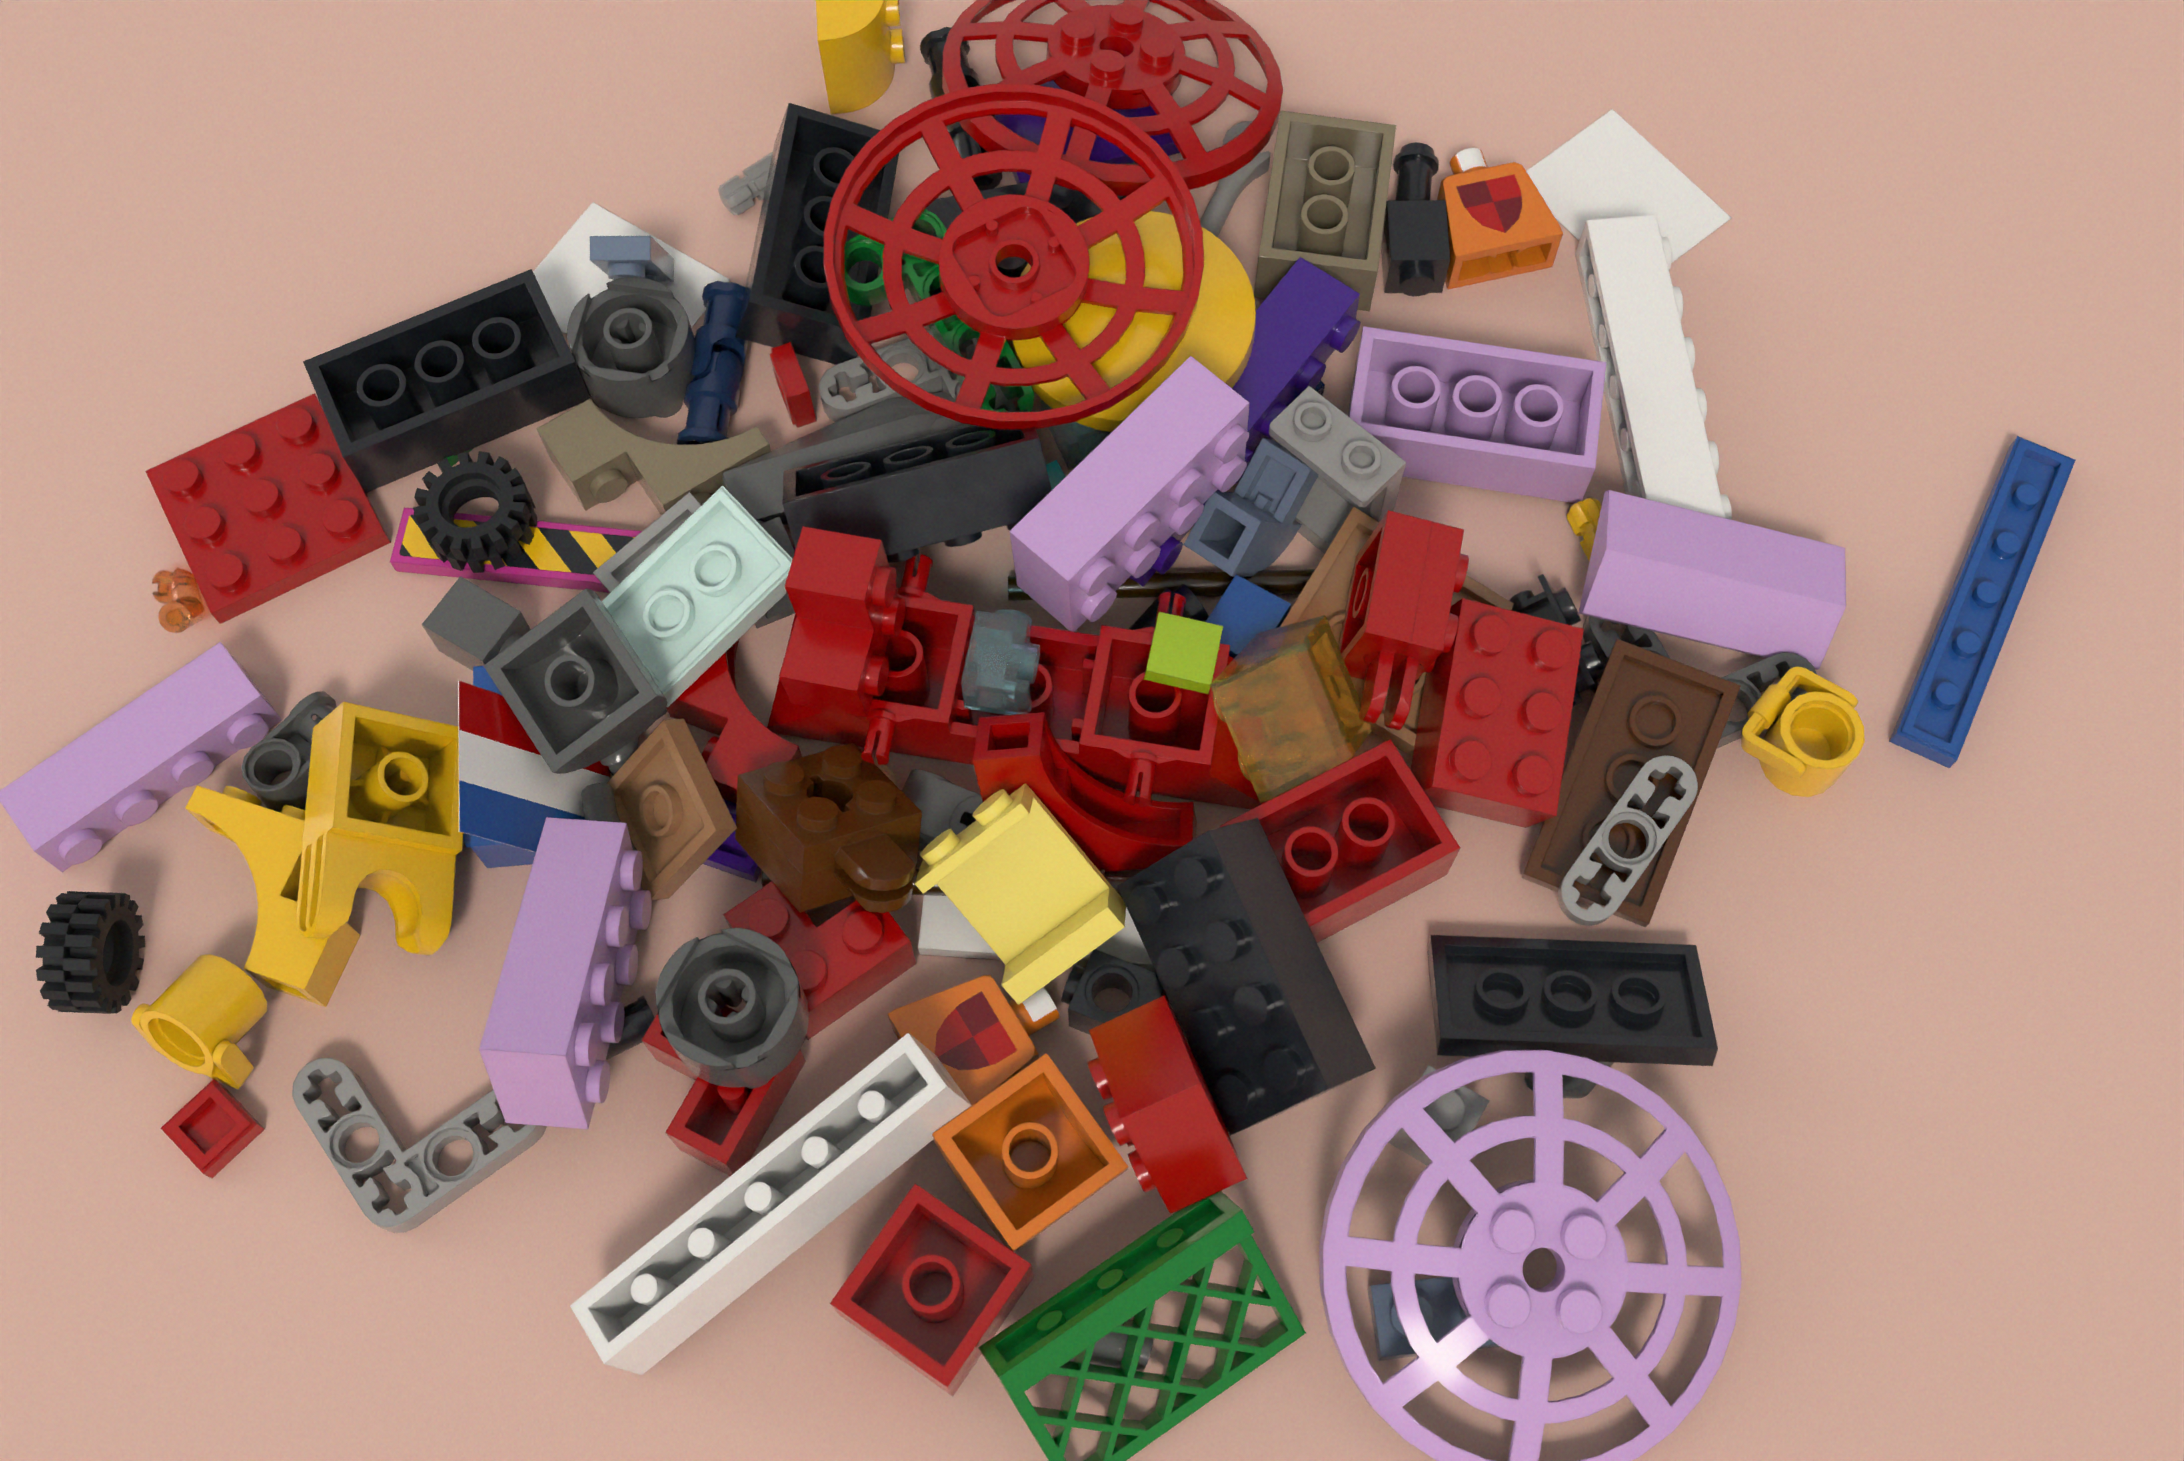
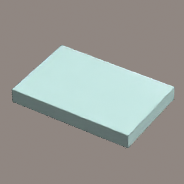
(699, 592)

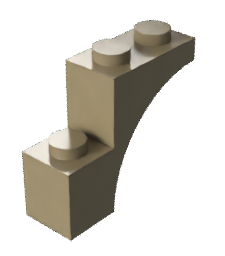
(605, 459)

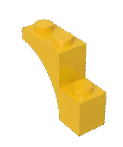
(273, 851)

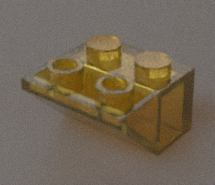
(1290, 706)

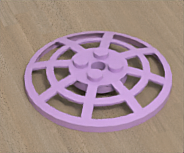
(1499, 1236)

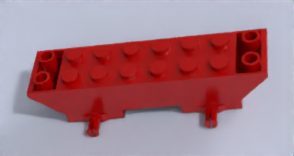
(1088, 685)

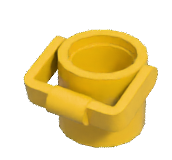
(1811, 737)
(204, 1019)

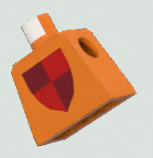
(1495, 221)
(977, 1032)

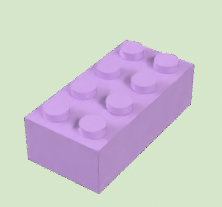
(1481, 412)
(1131, 495)
(566, 975)

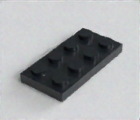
(1571, 999)

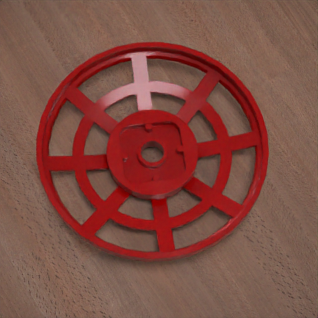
(1126, 63)
(1013, 227)

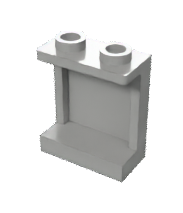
(1350, 465)

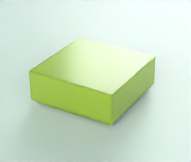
(1183, 652)

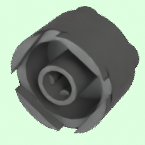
(633, 348)
(720, 972)

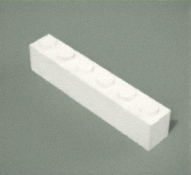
(1649, 365)
(769, 1207)

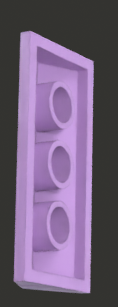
(1713, 579)

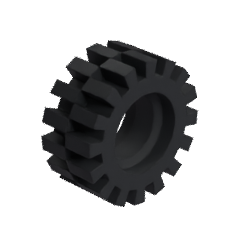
(462, 484)
(90, 952)

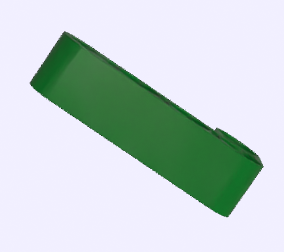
(922, 280)

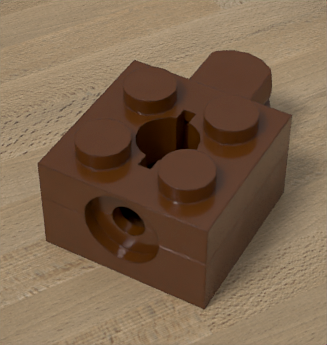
(830, 830)

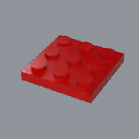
(266, 508)

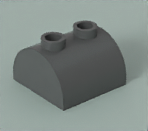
(577, 685)

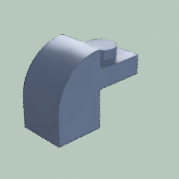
(1255, 522)

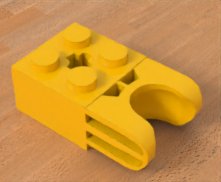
(382, 822)

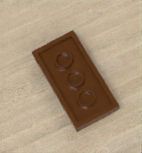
(1638, 712)

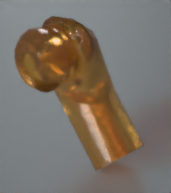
(181, 600)

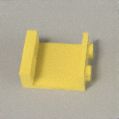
(1024, 889)

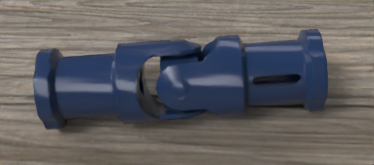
(716, 366)

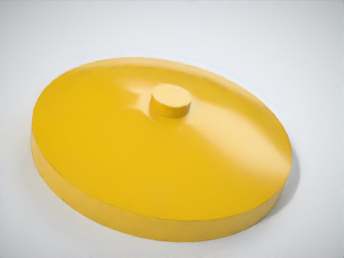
(1217, 336)

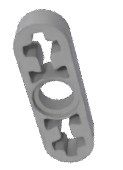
(1639, 791)

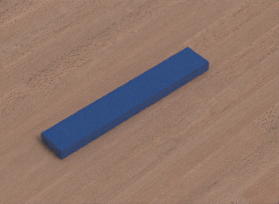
(1982, 603)

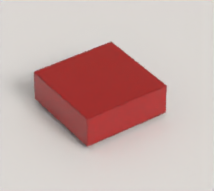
(792, 385)
(212, 1128)

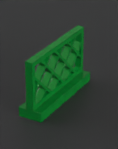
(1126, 1288)

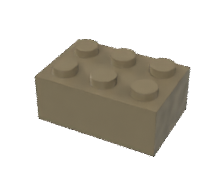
(1326, 201)

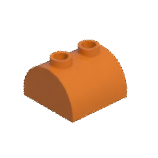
(1028, 1153)

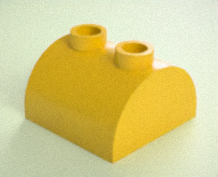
(858, 50)

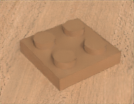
(670, 807)

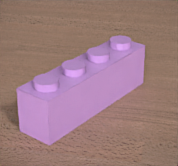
(138, 758)

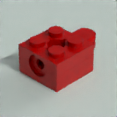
(1401, 610)

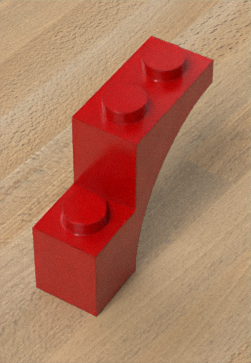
(743, 740)
(1106, 828)

